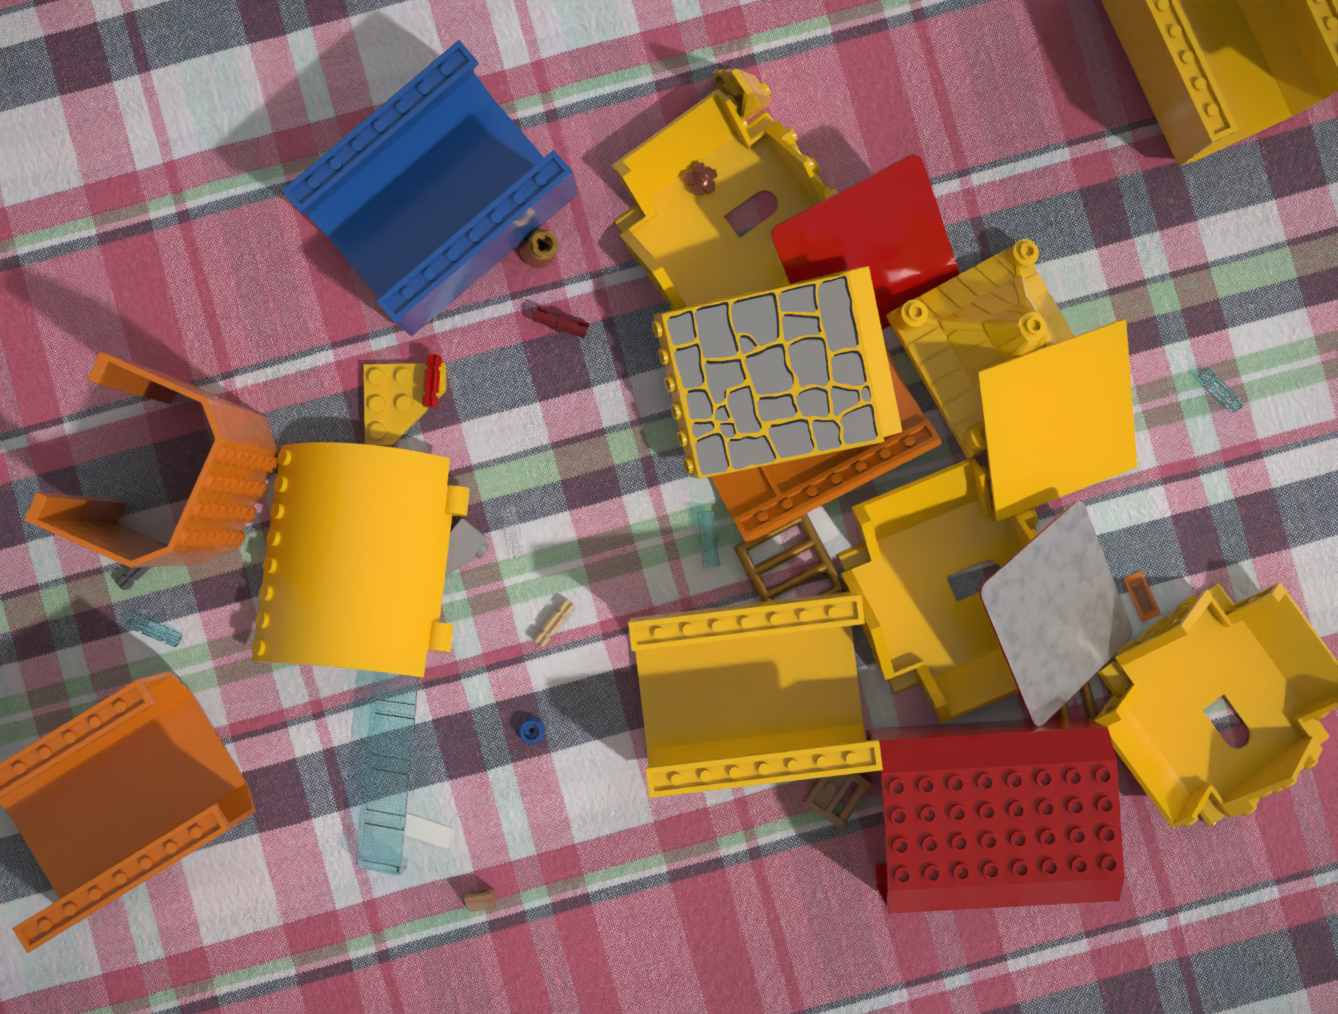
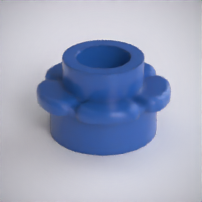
(538, 726)

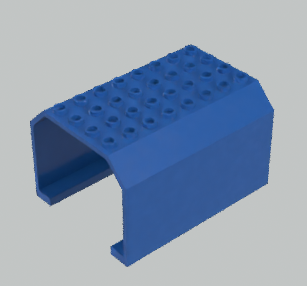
(432, 190)

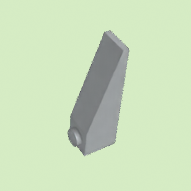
(464, 545)

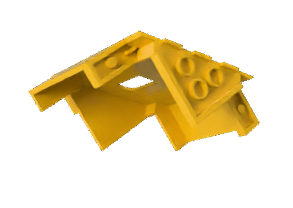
(685, 237)
(909, 610)
(1265, 666)

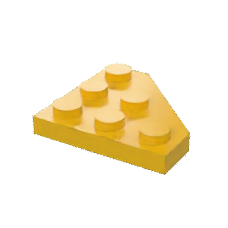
(394, 400)

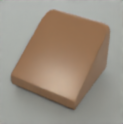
(480, 899)

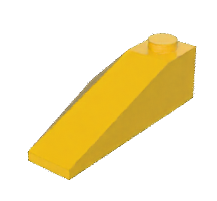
(746, 90)

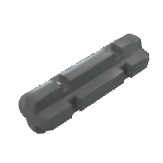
(127, 579)

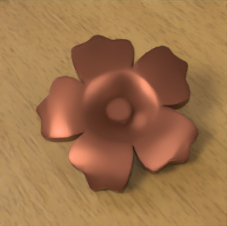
(701, 179)

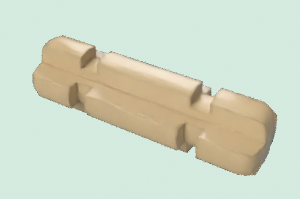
(554, 622)

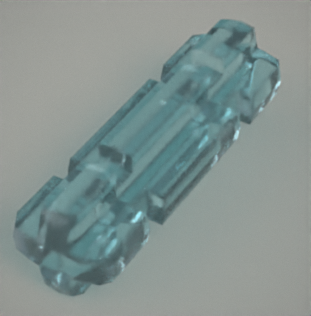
(1220, 390)
(155, 630)

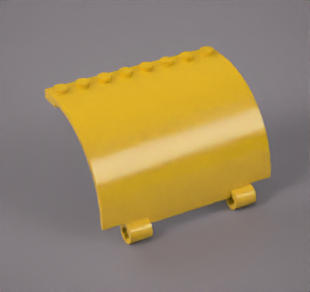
(357, 558)

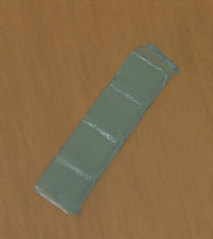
(387, 773)

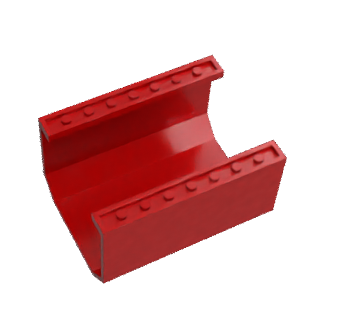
(999, 815)

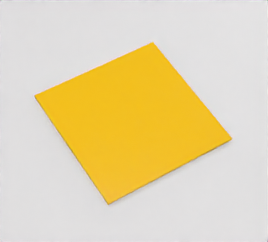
(1058, 419)

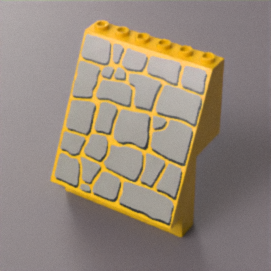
(778, 374)

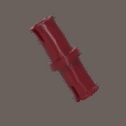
(561, 322)

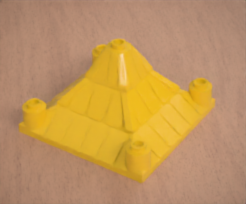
(974, 324)

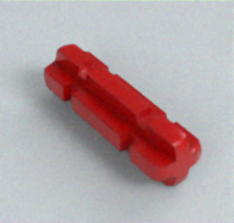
(431, 381)

